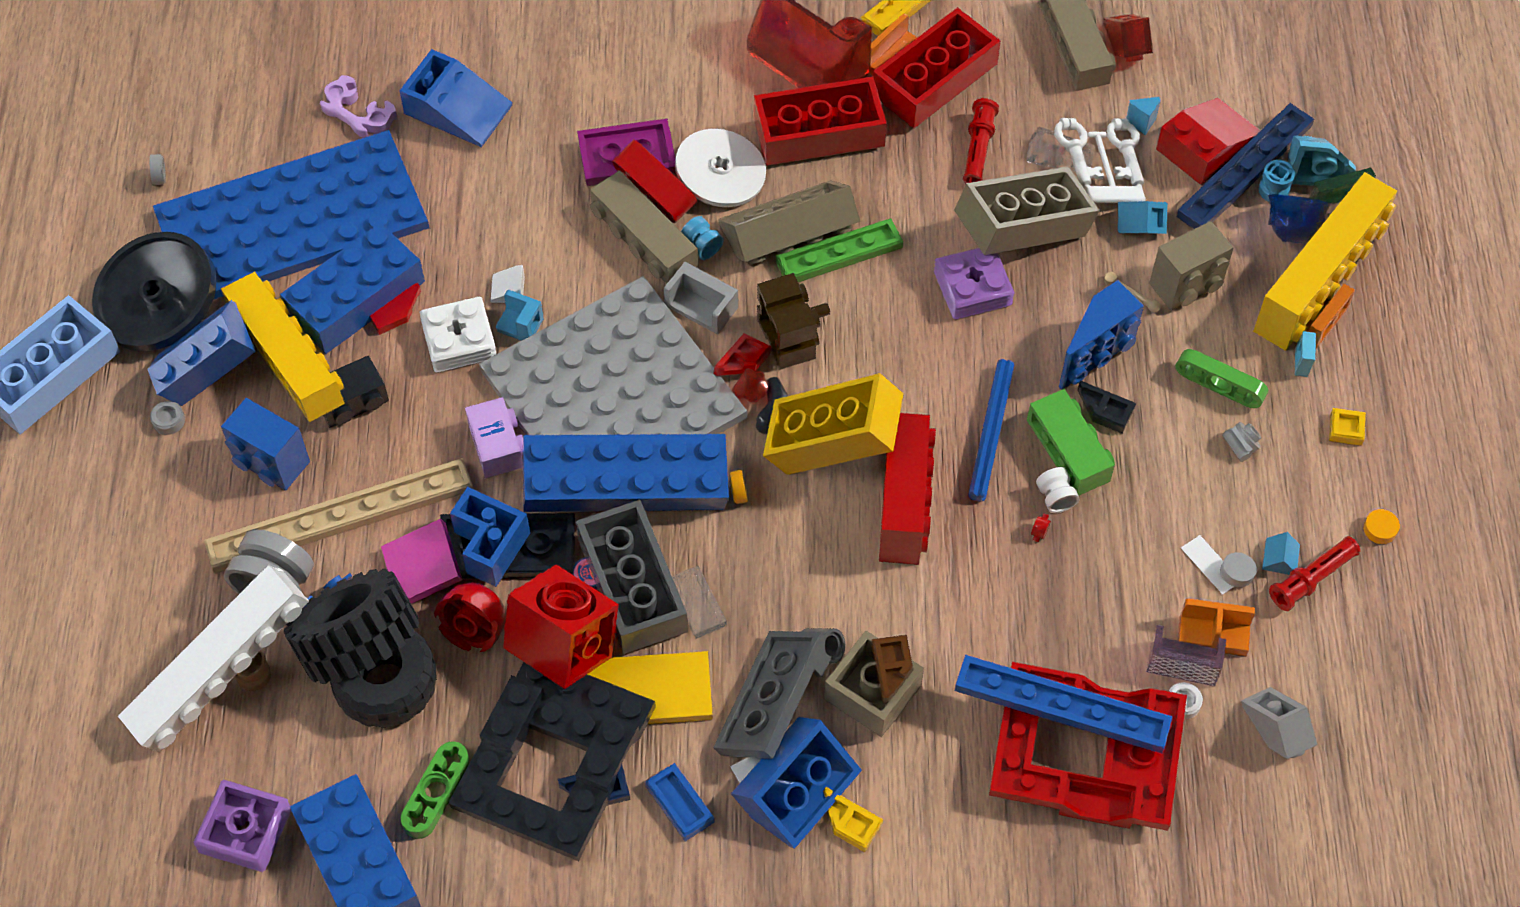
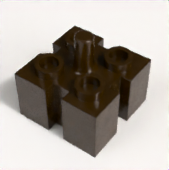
(789, 320)

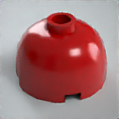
(471, 616)

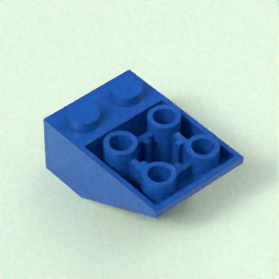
(453, 99)
(1104, 331)

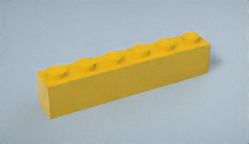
(284, 348)

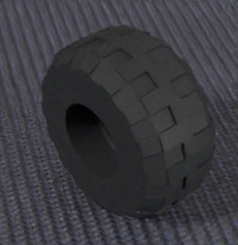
(396, 700)

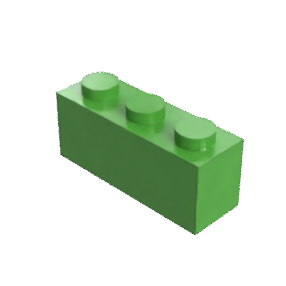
(1071, 441)

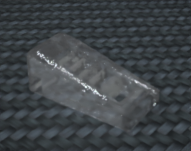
(1048, 157)

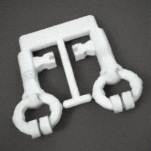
(1084, 174)

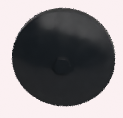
(154, 290)

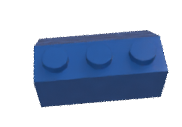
(202, 356)
(788, 790)

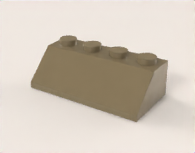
(790, 221)

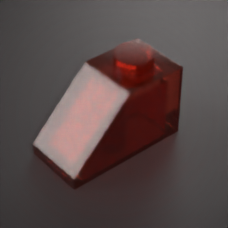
(1129, 36)

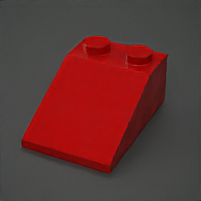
(1204, 138)

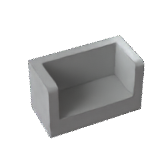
(701, 297)

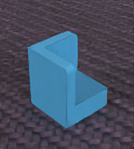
(1142, 217)
(521, 316)

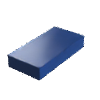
(680, 802)

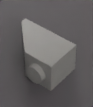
(1281, 722)

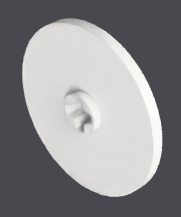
(715, 186)

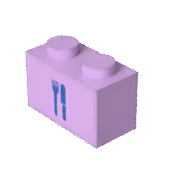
(494, 437)

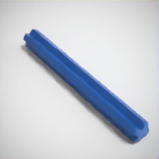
(991, 430)

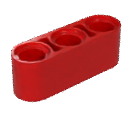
(654, 181)

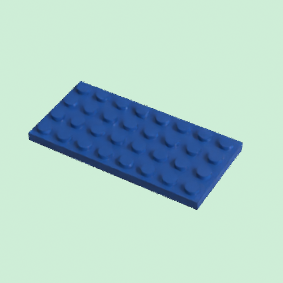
(298, 210)

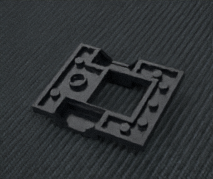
(585, 715)

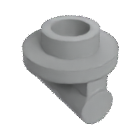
(1242, 440)

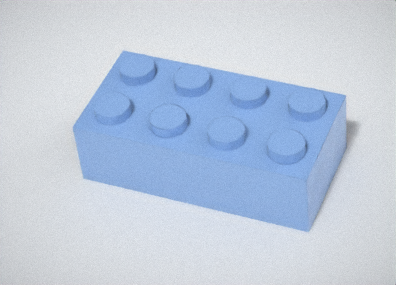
(51, 362)

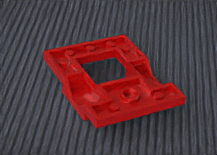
(1134, 783)

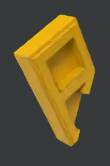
(852, 822)

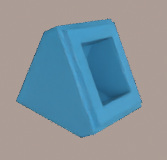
(1143, 113)
(1281, 553)

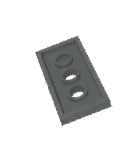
(782, 666)

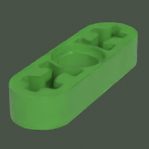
(1235, 386)
(414, 807)

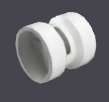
(1058, 492)

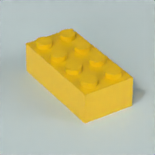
(833, 424)

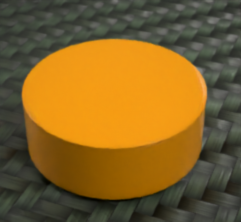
(738, 487)
(1381, 526)

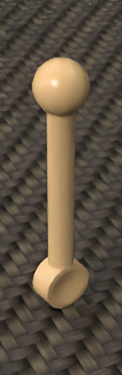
(1153, 306)

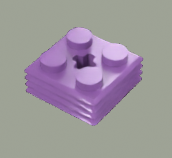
(963, 295)
(233, 807)

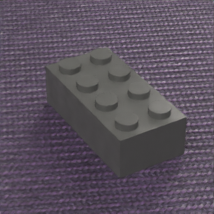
(633, 574)

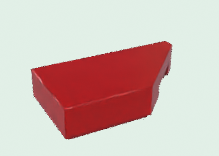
(396, 311)
(744, 354)

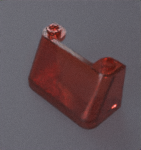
(806, 46)

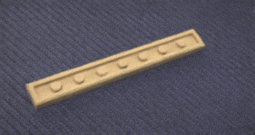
(350, 510)

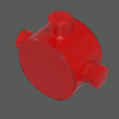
(1040, 527)

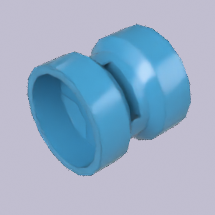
(1276, 179)
(704, 238)

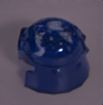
(1296, 217)

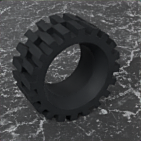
(352, 626)

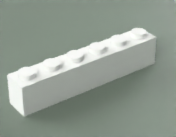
(213, 659)

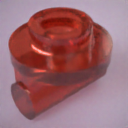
(751, 386)

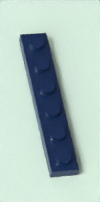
(1244, 167)

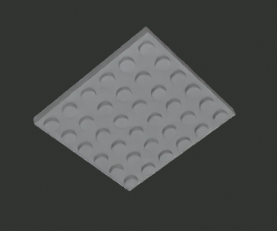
(614, 372)

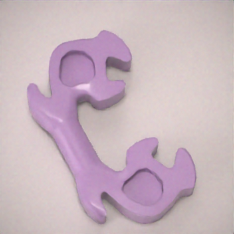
(344, 92)

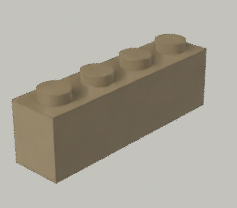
(1079, 42)
(642, 226)

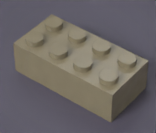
(1026, 210)

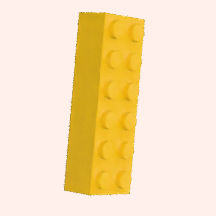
(1326, 261)

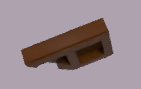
(892, 664)

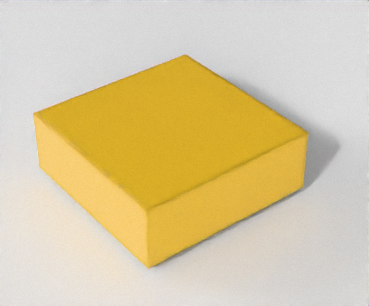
(1347, 426)

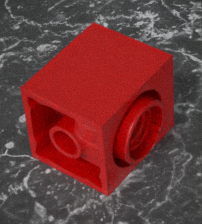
(560, 626)

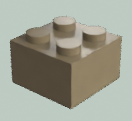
(1191, 265)
(856, 688)

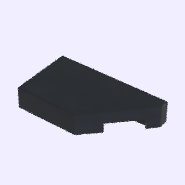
(1106, 407)

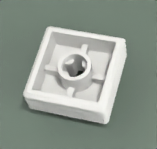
(453, 350)

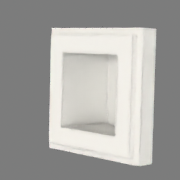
(505, 280)

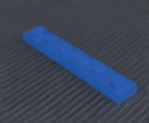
(1063, 704)

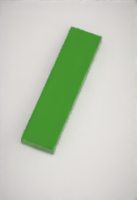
(840, 251)

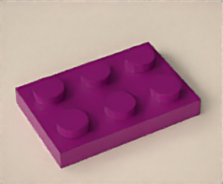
(603, 144)

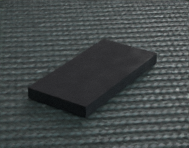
(548, 544)

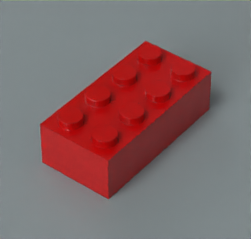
(936, 67)
(819, 120)
(908, 491)

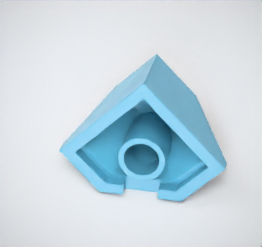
(1316, 160)

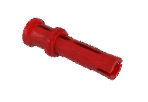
(980, 130)
(1305, 580)

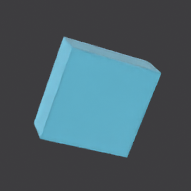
(1305, 353)

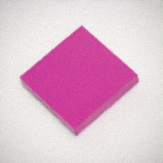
(423, 561)

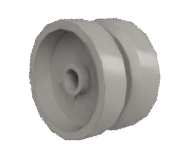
(267, 548)

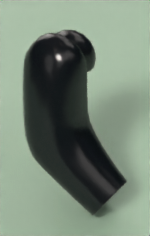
(774, 391)

